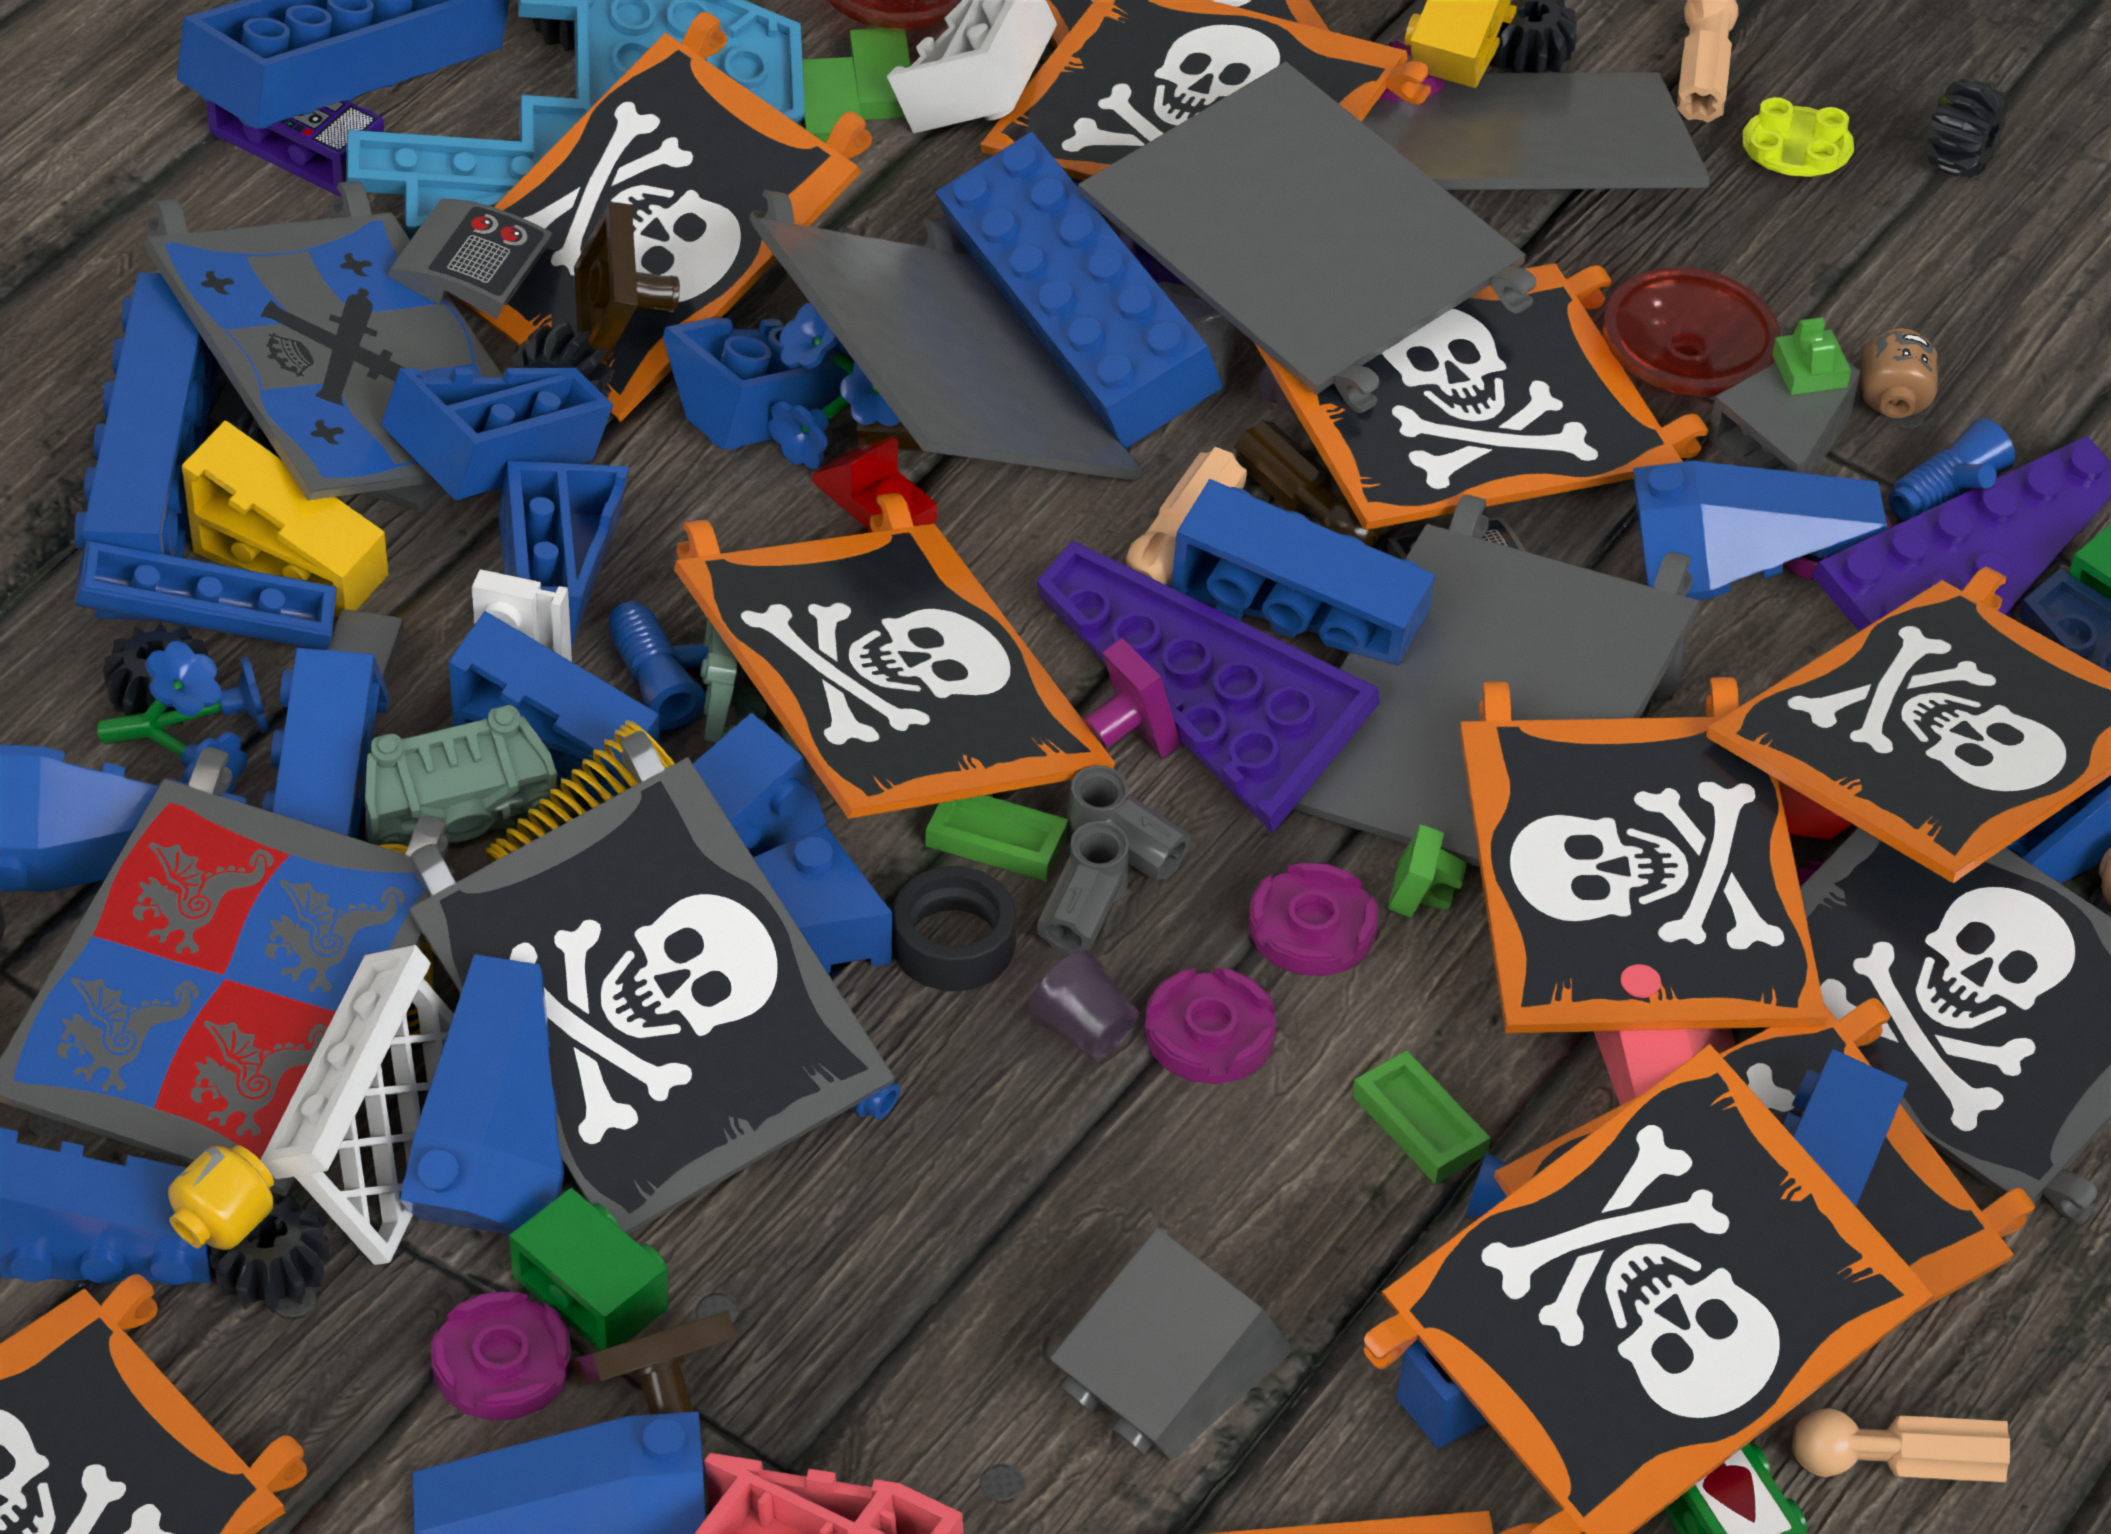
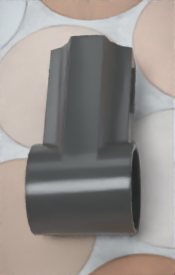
(1154, 841)
(1086, 888)

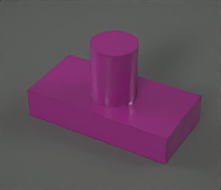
(1137, 706)

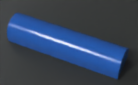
(205, 595)

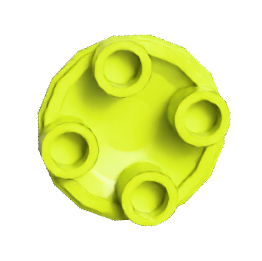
(1798, 138)

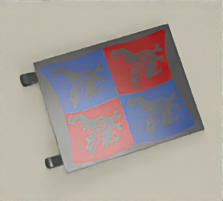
(208, 971)

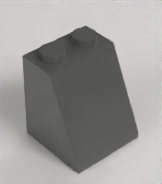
(1168, 1348)

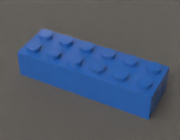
(302, 55)
(1079, 290)
(152, 426)

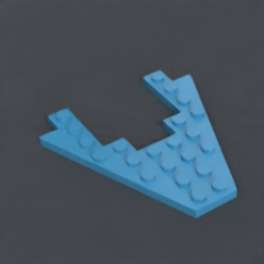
(609, 39)

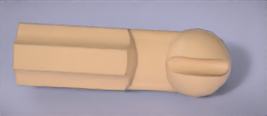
(1706, 58)
(1155, 550)
(1913, 1446)

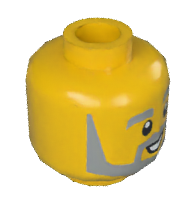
(220, 1197)

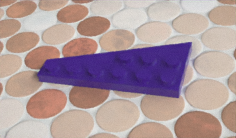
(2010, 527)
(1239, 698)

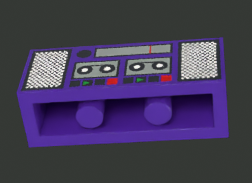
(304, 144)

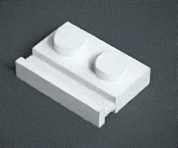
(526, 608)

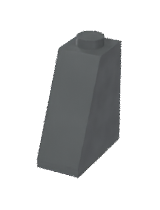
(1770, 429)

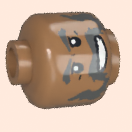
(1900, 371)

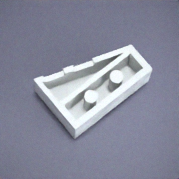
(975, 64)

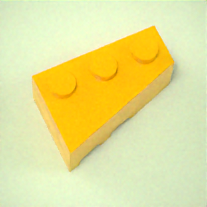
(1458, 37)
(256, 519)

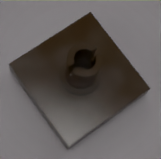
(608, 281)
(657, 1361)

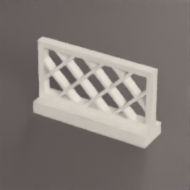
(346, 1072)

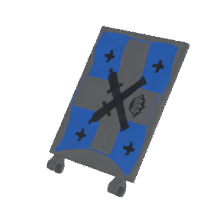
(316, 334)

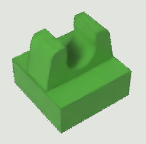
(1811, 359)
(1425, 874)

